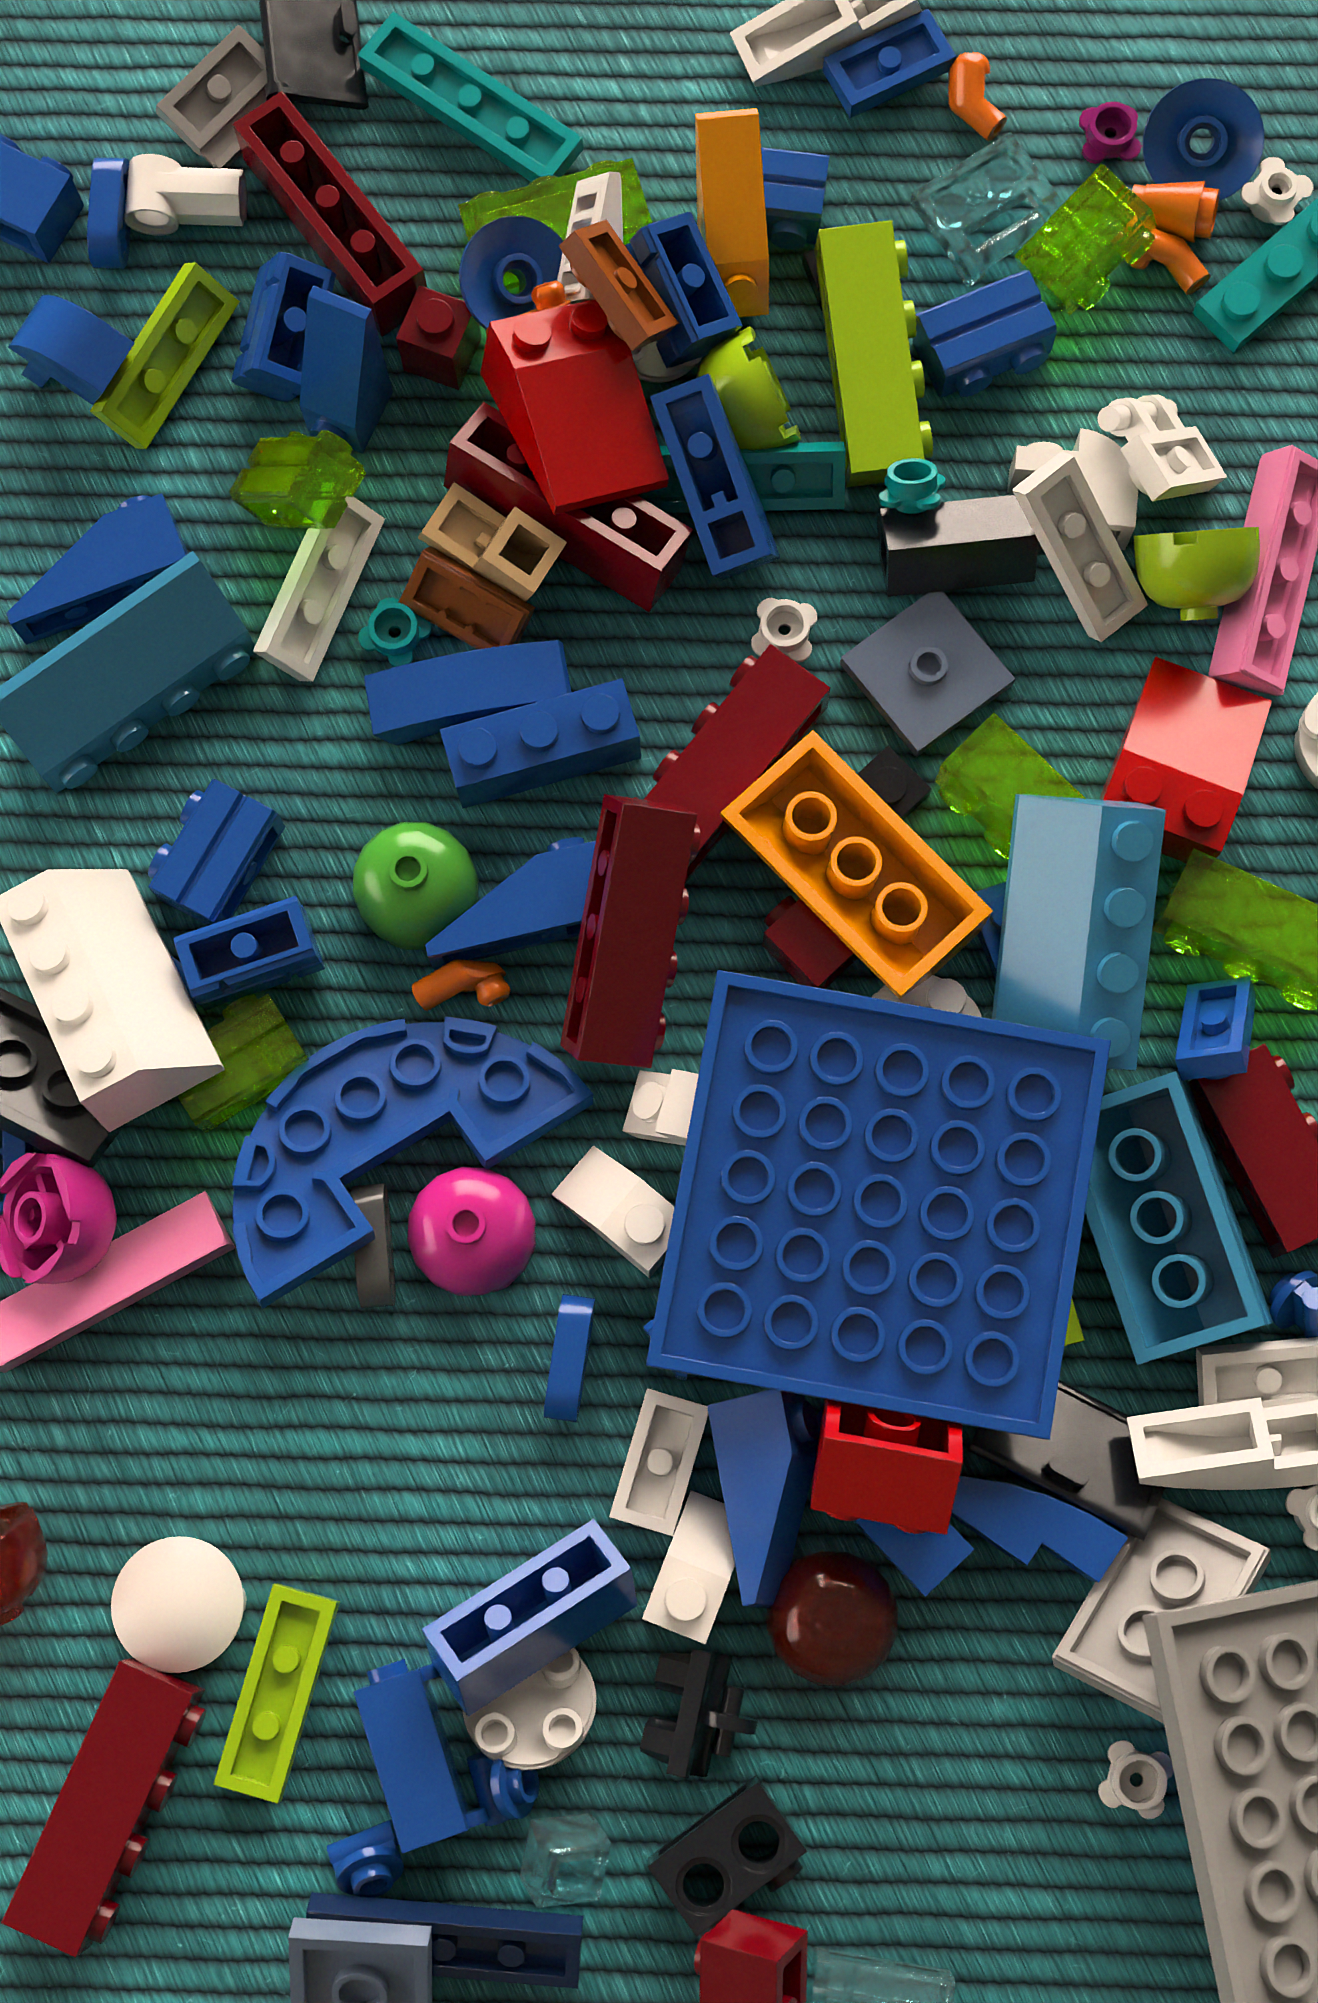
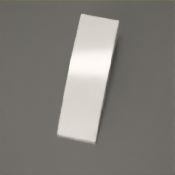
(800, 33)
(1228, 1446)

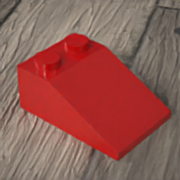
(573, 405)
(1188, 755)
(886, 1467)

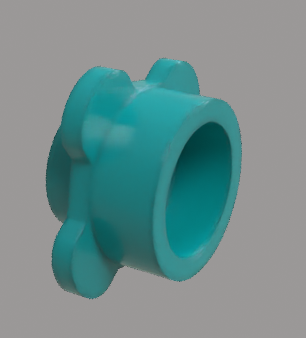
(912, 486)
(392, 615)

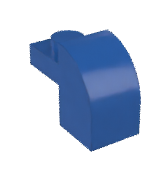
(70, 347)

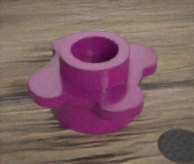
(1113, 118)

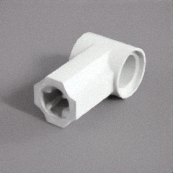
(168, 195)

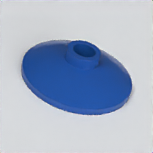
(1225, 114)
(503, 246)

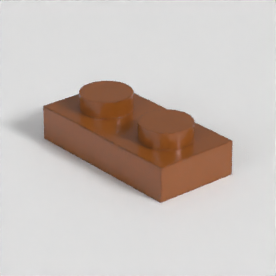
(618, 285)

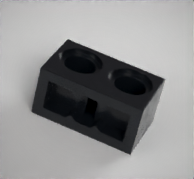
(715, 1842)

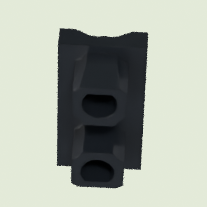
(706, 1715)

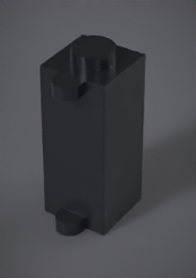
(957, 546)

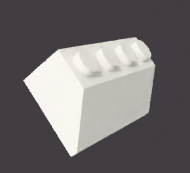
(107, 991)

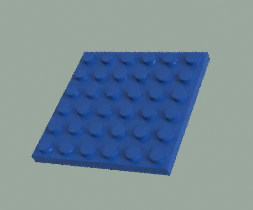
(880, 1205)

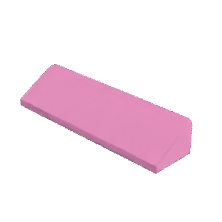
(1263, 625)
(127, 1273)

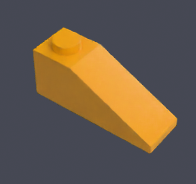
(733, 205)

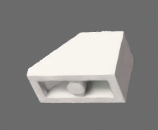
(619, 1209)
(694, 1571)

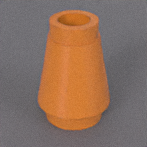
(1182, 207)

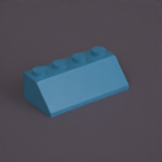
(124, 674)
(1079, 918)
(1168, 1224)

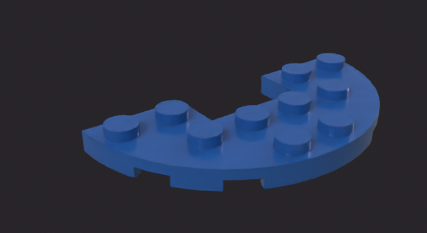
(366, 1104)

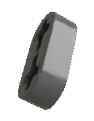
(375, 1260)

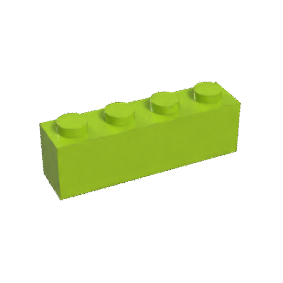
(870, 349)

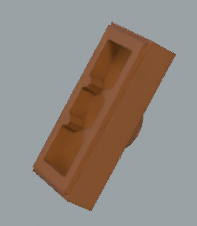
(465, 602)

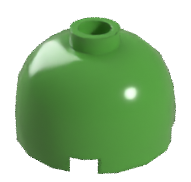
(413, 883)

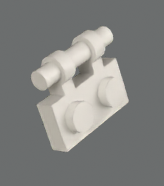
(1161, 452)

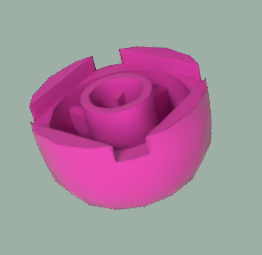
(54, 1219)
(471, 1231)

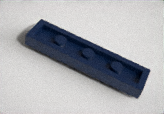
(474, 1939)

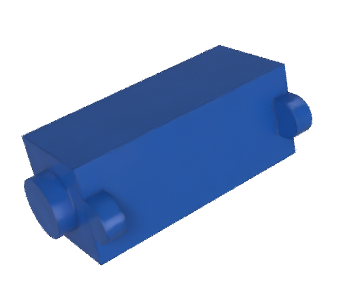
(413, 1756)

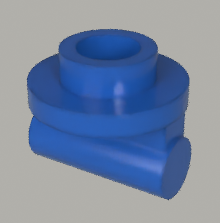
(1296, 1302)
(503, 1790)
(367, 1861)

